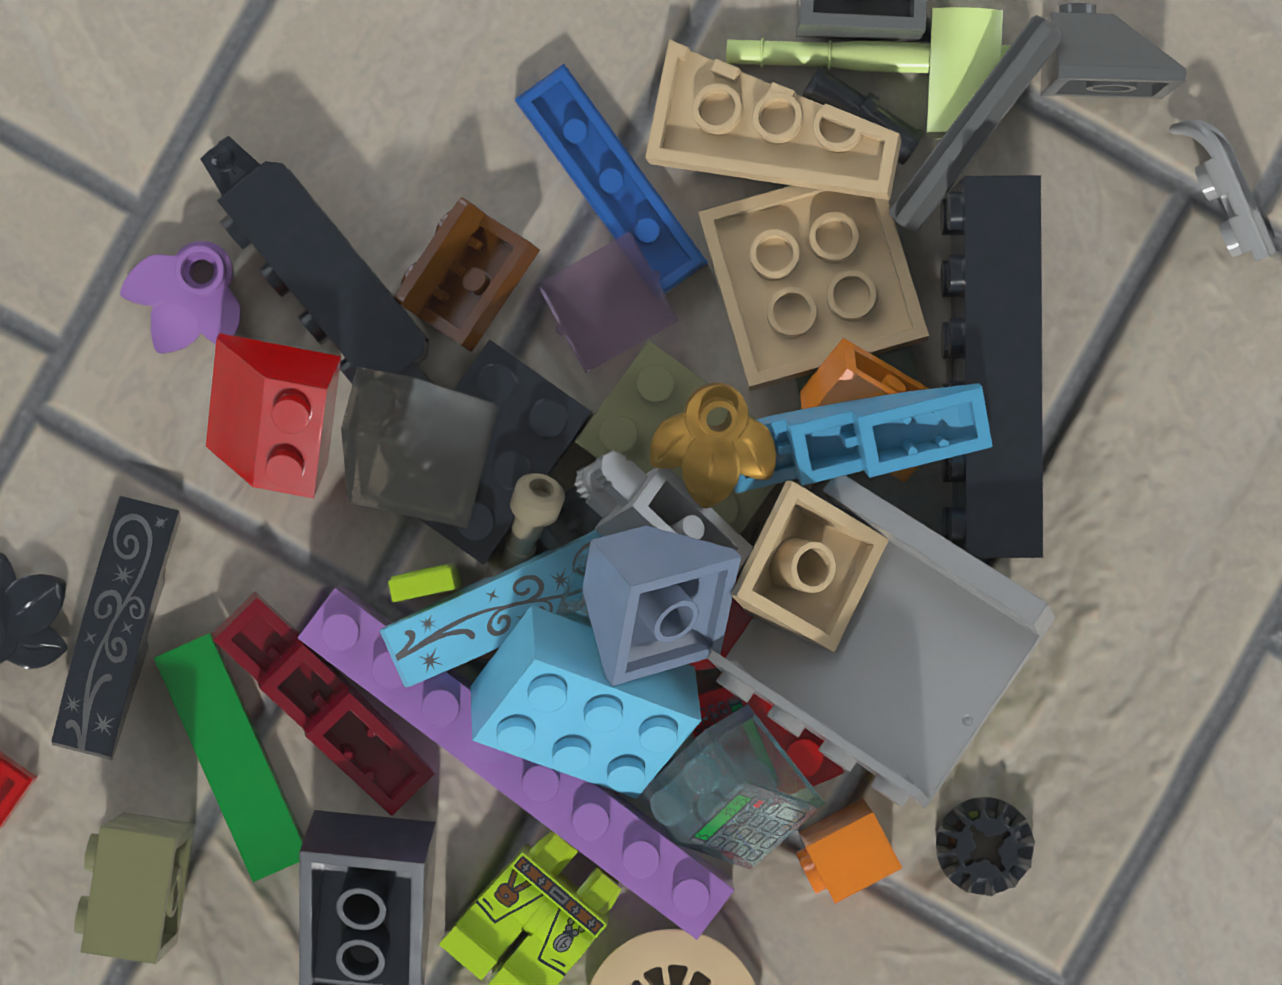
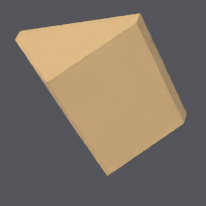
(808, 568)

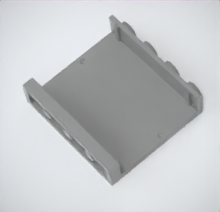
(915, 665)

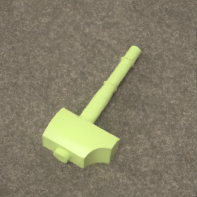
(958, 58)

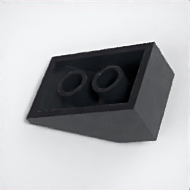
(365, 899)

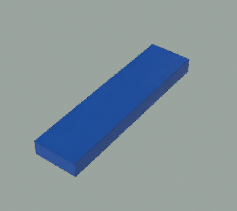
(609, 175)

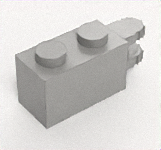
(658, 499)

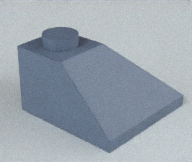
(657, 600)

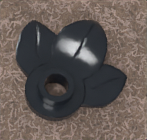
(26, 613)

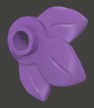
(179, 302)

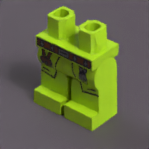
(545, 904)

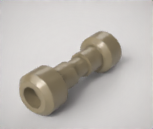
(535, 505)

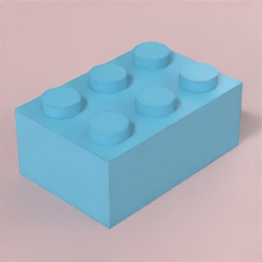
(555, 707)

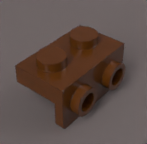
(465, 274)

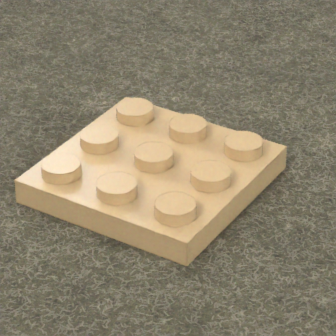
(807, 272)

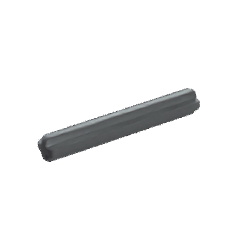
(976, 123)

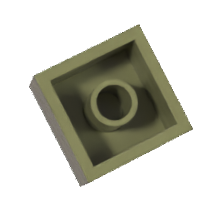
(135, 887)

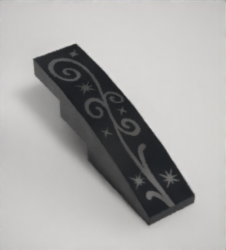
(115, 628)

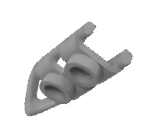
(1225, 179)

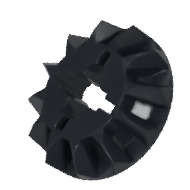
(956, 843)

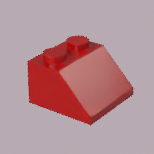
(272, 413)

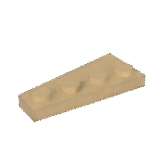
(742, 127)

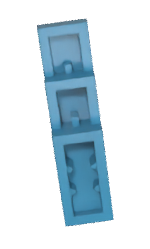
(875, 435)

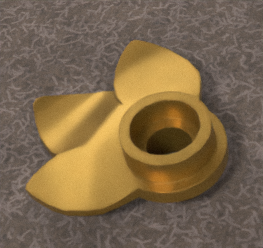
(712, 454)

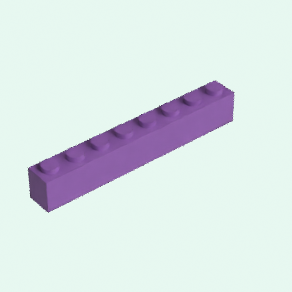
(580, 812)

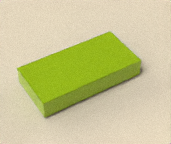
(425, 582)

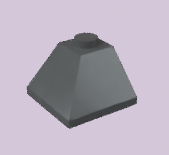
(1105, 59)

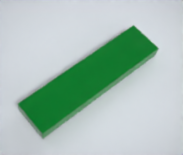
(232, 756)

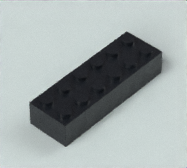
(996, 343)

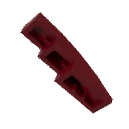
(323, 704)

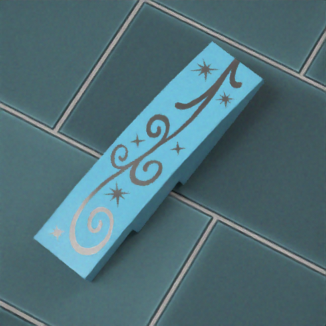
(479, 614)

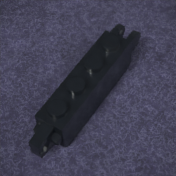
(314, 263)

